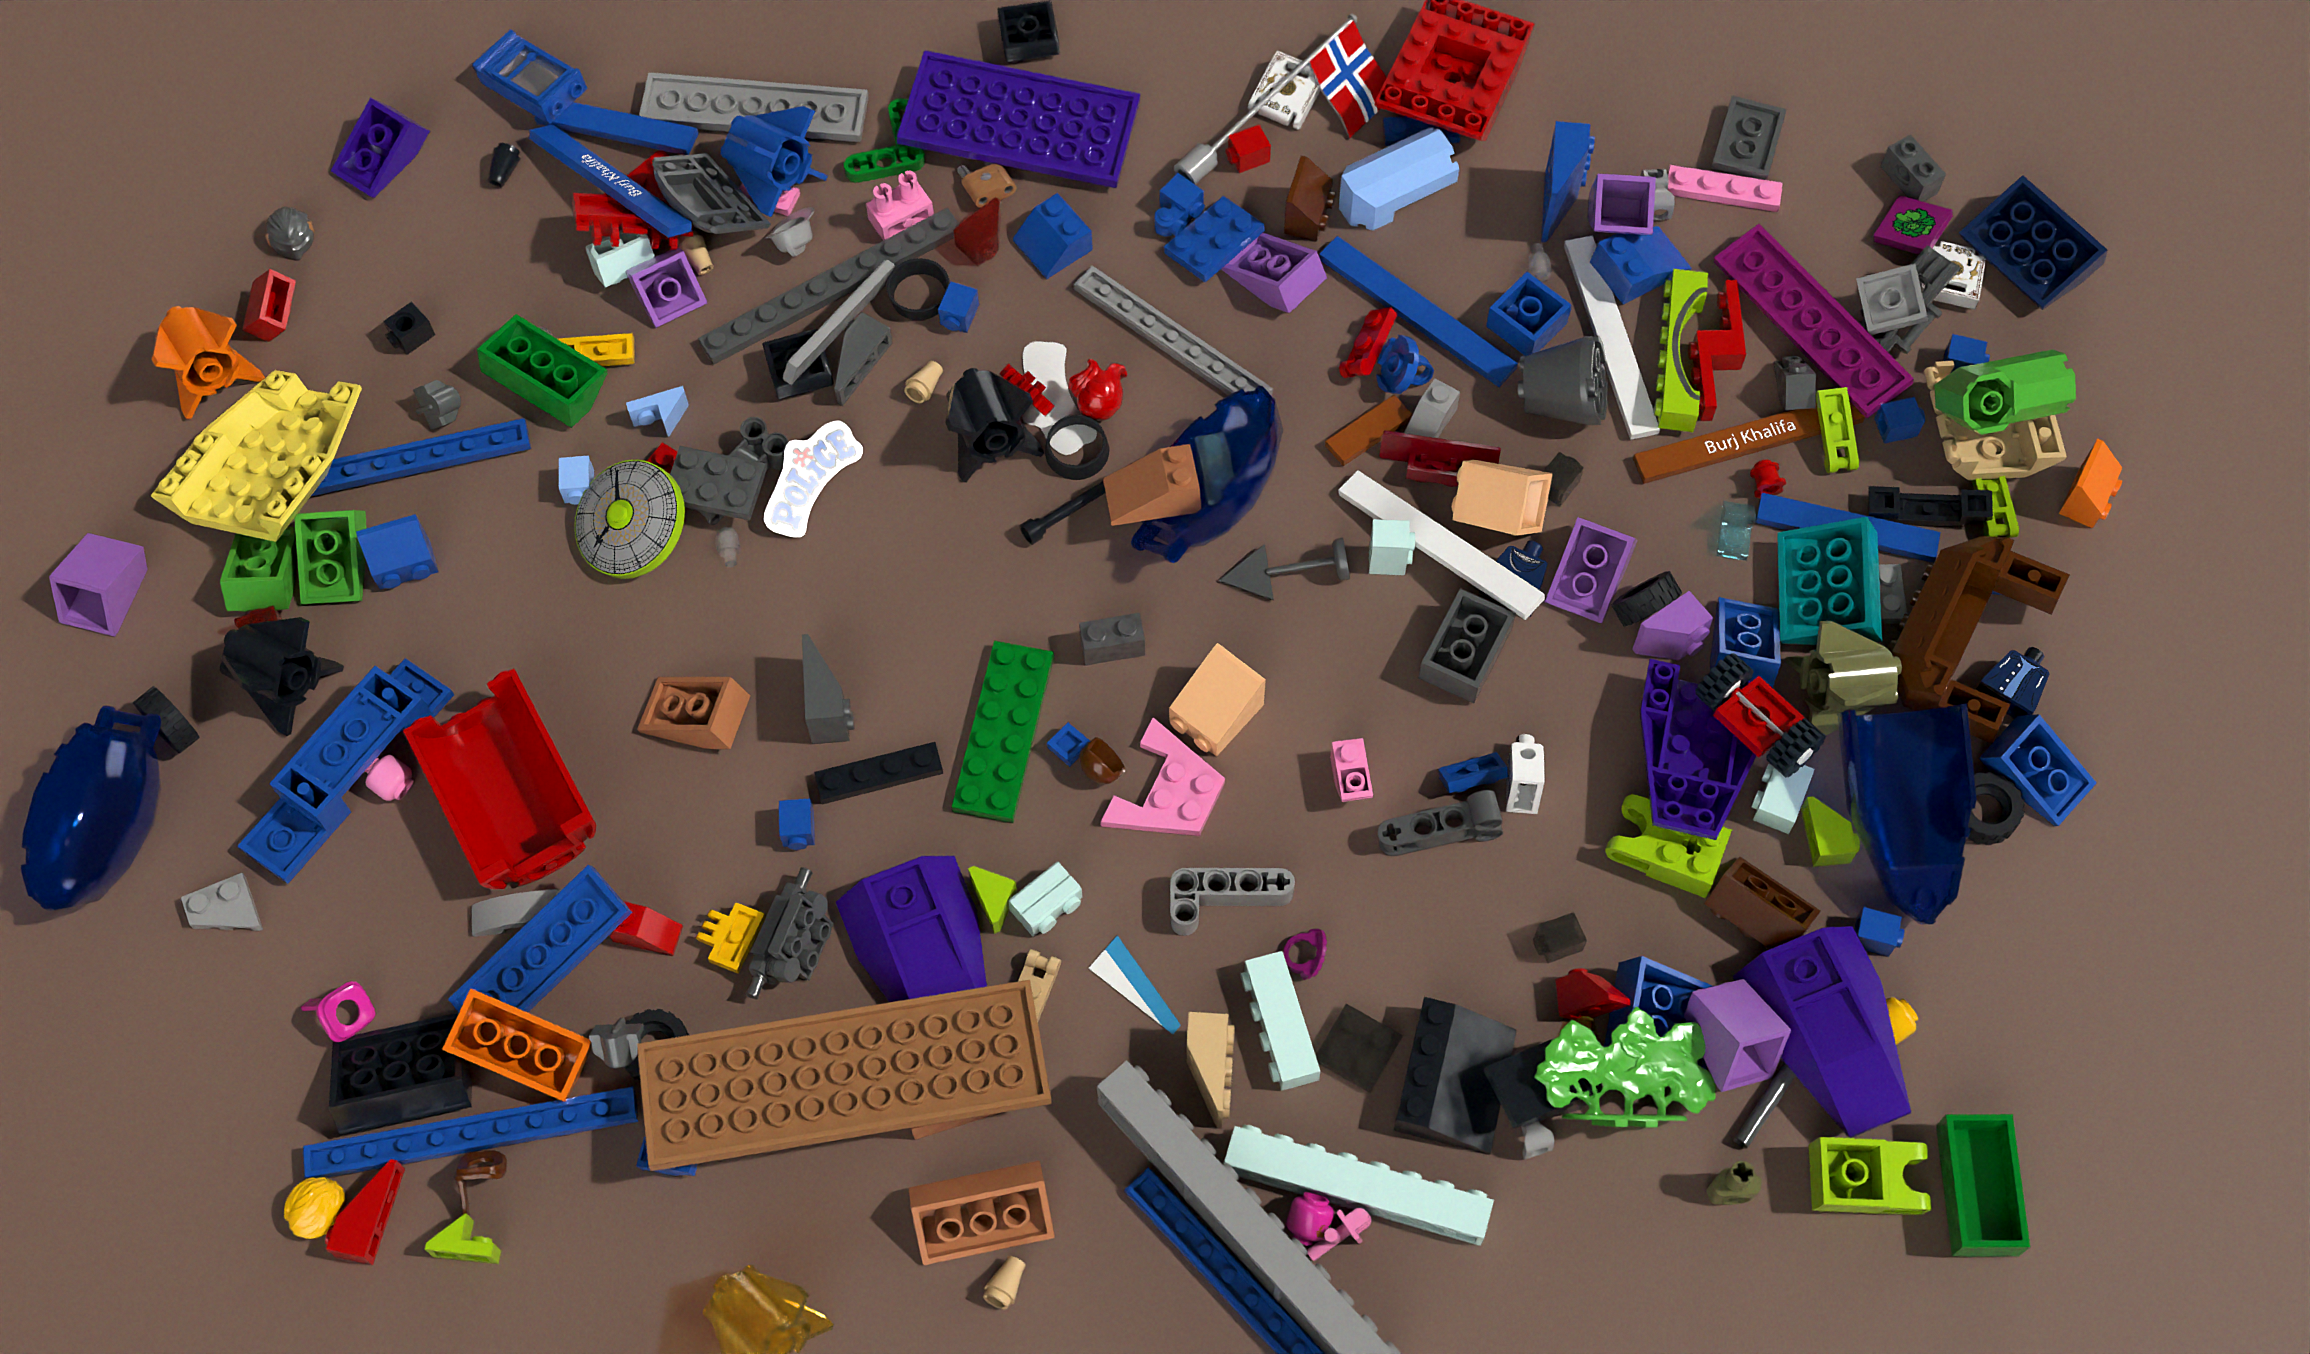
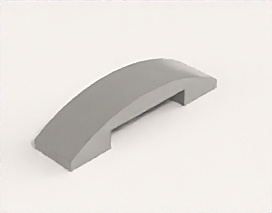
(508, 911)

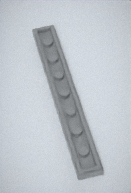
(1166, 333)

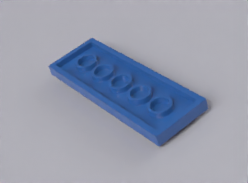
(549, 944)

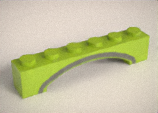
(1678, 401)

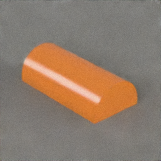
(518, 1045)

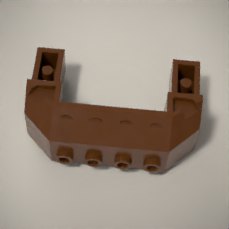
(1946, 618)

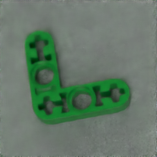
(902, 151)

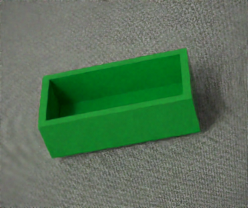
(1982, 1185)

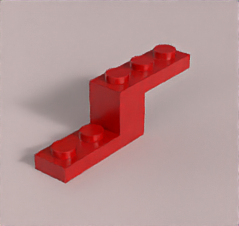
(1718, 349)

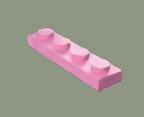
(1724, 188)

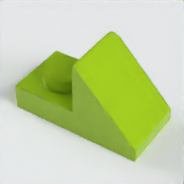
(456, 1244)

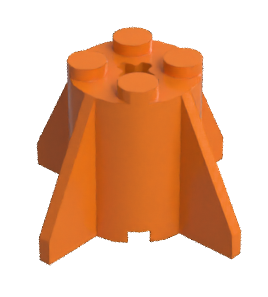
(199, 352)

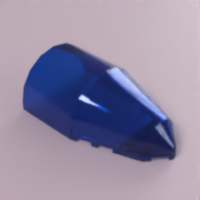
(1911, 801)

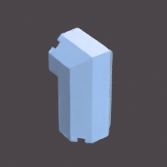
(1395, 178)

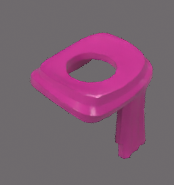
(327, 1007)

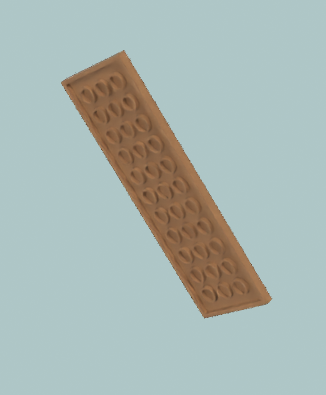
(841, 1075)

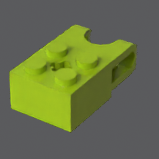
(1663, 851)
(1876, 1176)

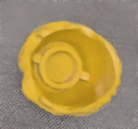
(314, 1206)

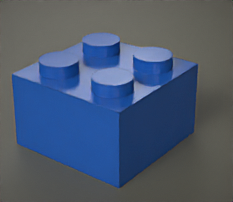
(1528, 315)

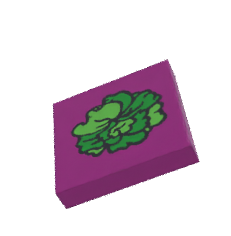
(1912, 225)

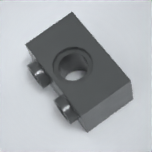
(1913, 169)

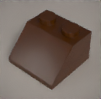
(1308, 201)

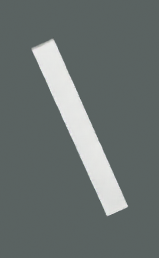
(1608, 325)
(1445, 546)

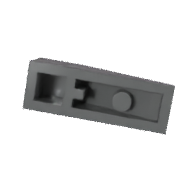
(862, 348)

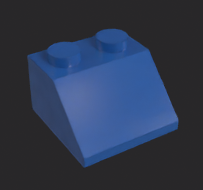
(1053, 236)
(397, 552)

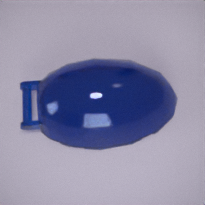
(1253, 439)
(92, 811)

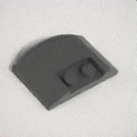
(705, 194)

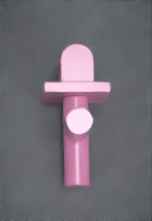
(1352, 1225)

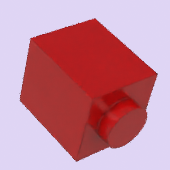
(1248, 149)

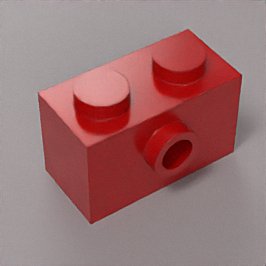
(269, 305)

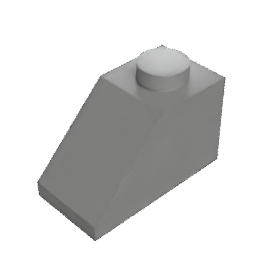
(1434, 410)

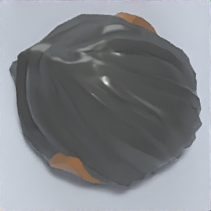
(289, 232)

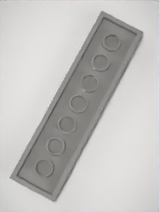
(715, 102)

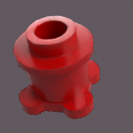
(1767, 478)

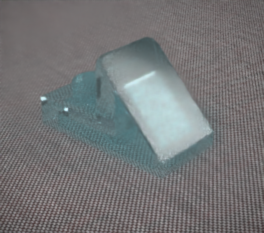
(1735, 530)

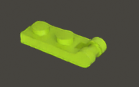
(1837, 429)
(2002, 508)

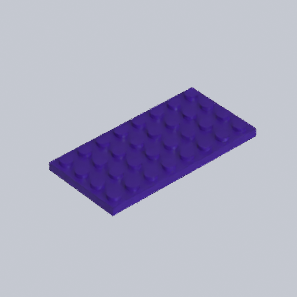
(1019, 119)

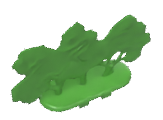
(1635, 1064)

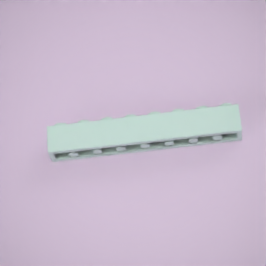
(1360, 1185)

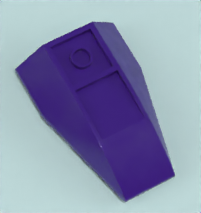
(1689, 756)
(916, 929)
(1838, 1026)

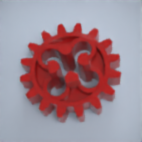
(1040, 402)

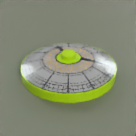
(629, 519)

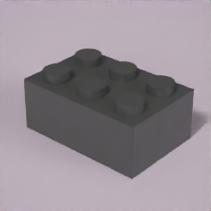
(1467, 645)

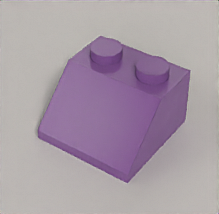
(666, 286)
(1674, 630)

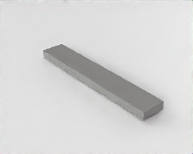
(837, 322)

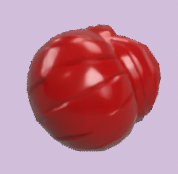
(1098, 390)

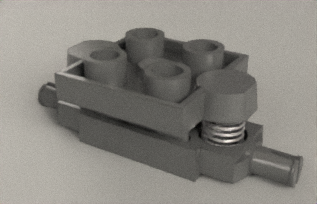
(790, 936)

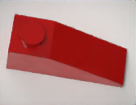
(364, 1220)

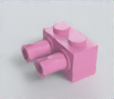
(898, 208)

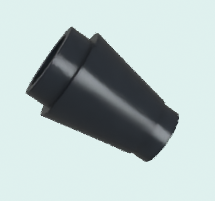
(503, 162)

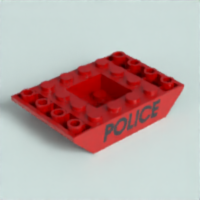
(1461, 44)

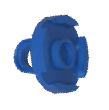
(1399, 365)

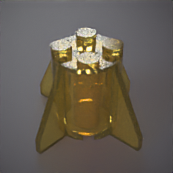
(762, 1314)

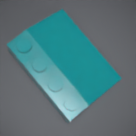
(1829, 576)

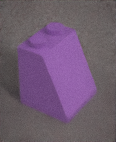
(1622, 204)
(98, 583)
(1739, 1033)

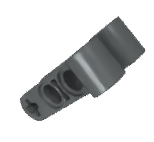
(755, 449)
(1479, 820)

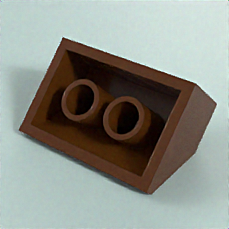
(1760, 905)

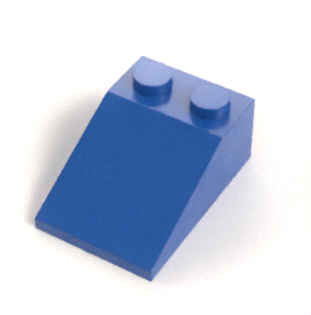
(1636, 263)
(1751, 634)
(2039, 767)

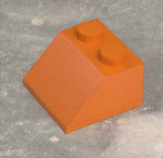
(2093, 486)

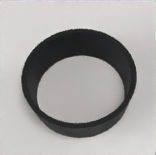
(910, 268)
(1077, 472)

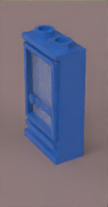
(529, 77)

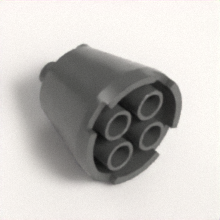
(1566, 382)

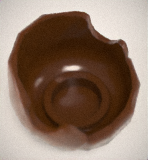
(1100, 762)

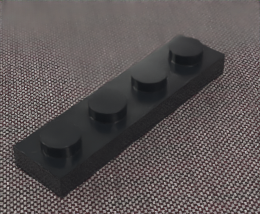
(878, 772)

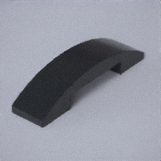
(1930, 509)

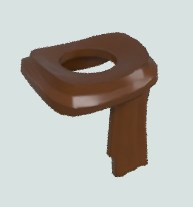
(464, 1172)

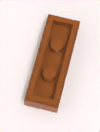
(1368, 430)

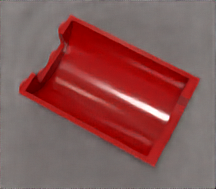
(503, 787)

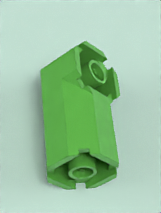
(2007, 391)

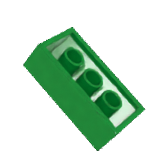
(542, 370)

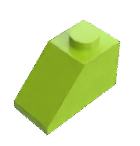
(1828, 834)

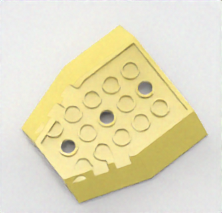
(260, 458)

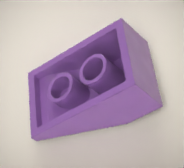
(1277, 271)
(1591, 570)

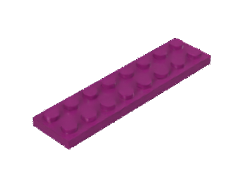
(1813, 320)

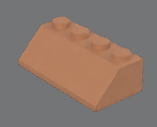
(981, 1212)

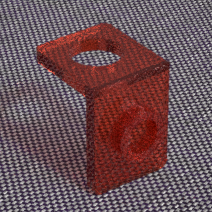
(257, 616)

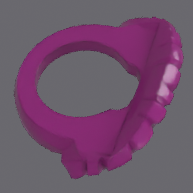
(1309, 969)

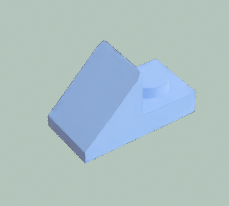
(664, 405)

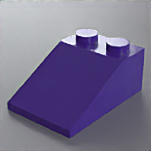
(378, 148)

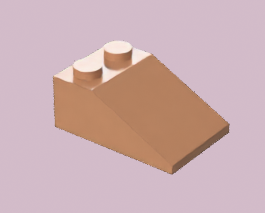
(1154, 487)
(695, 711)

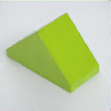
(993, 895)

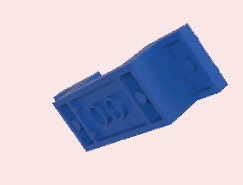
(334, 760)

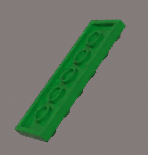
(1003, 732)

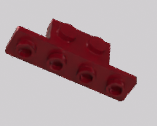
(1434, 458)

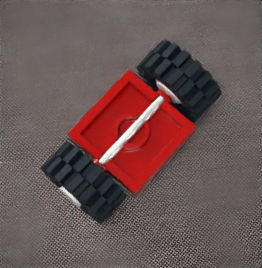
(1759, 715)

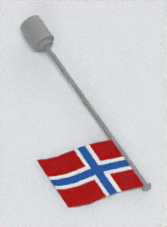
(1345, 77)

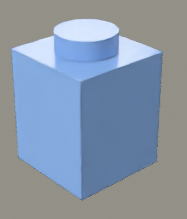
(574, 477)

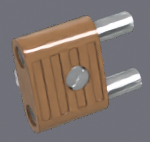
(987, 183)

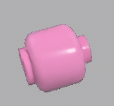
(389, 778)

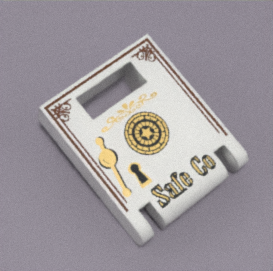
(1293, 99)
(1968, 276)

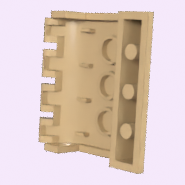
(2012, 453)

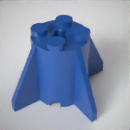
(770, 153)

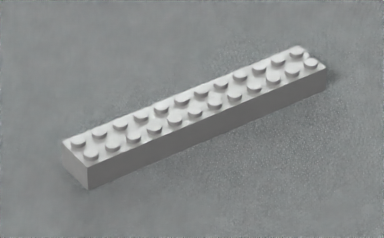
(1236, 1216)

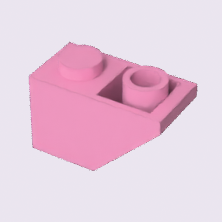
(1351, 770)

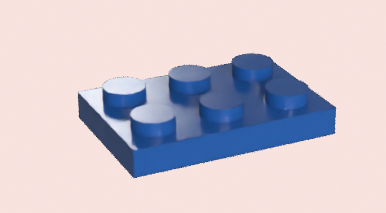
(1214, 238)

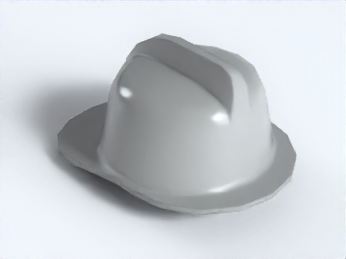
(793, 232)

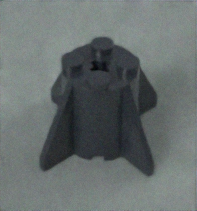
(987, 419)
(275, 666)

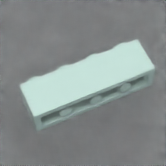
(1281, 1021)

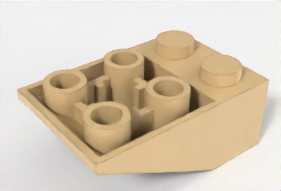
(1207, 1046)

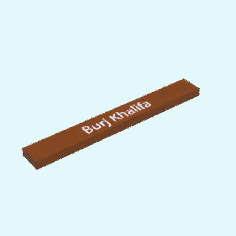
(1731, 443)

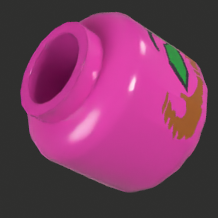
(1309, 1217)

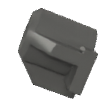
(438, 403)
(616, 1042)

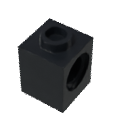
(408, 318)

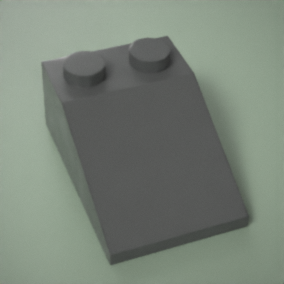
(826, 710)

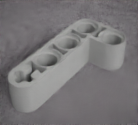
(1230, 896)

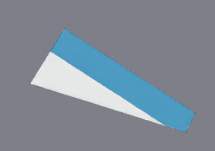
(1123, 973)

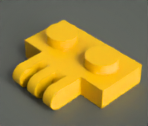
(731, 935)

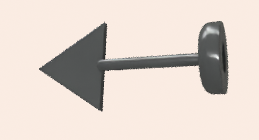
(1254, 574)

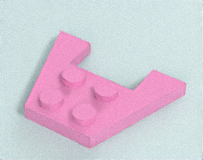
(1180, 794)

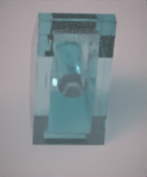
(1213, 464)

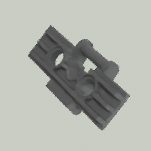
(1935, 273)

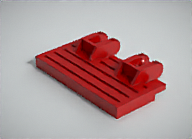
(608, 215)

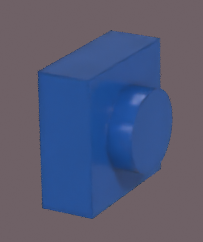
(1067, 744)

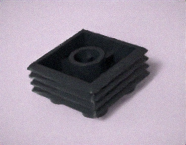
(1028, 31)
(780, 351)

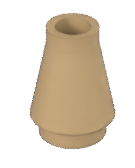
(696, 253)
(922, 384)
(1003, 1286)

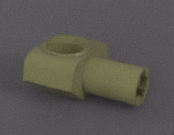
(1735, 1185)

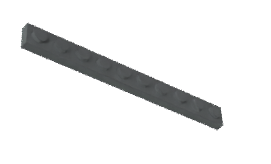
(826, 287)

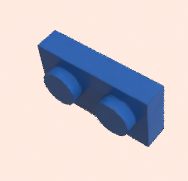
(1473, 772)

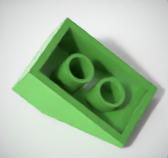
(330, 556)
(260, 572)

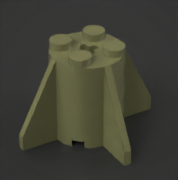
(1845, 675)

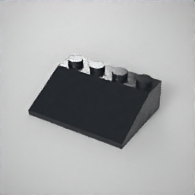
(397, 1076)
(1445, 1081)

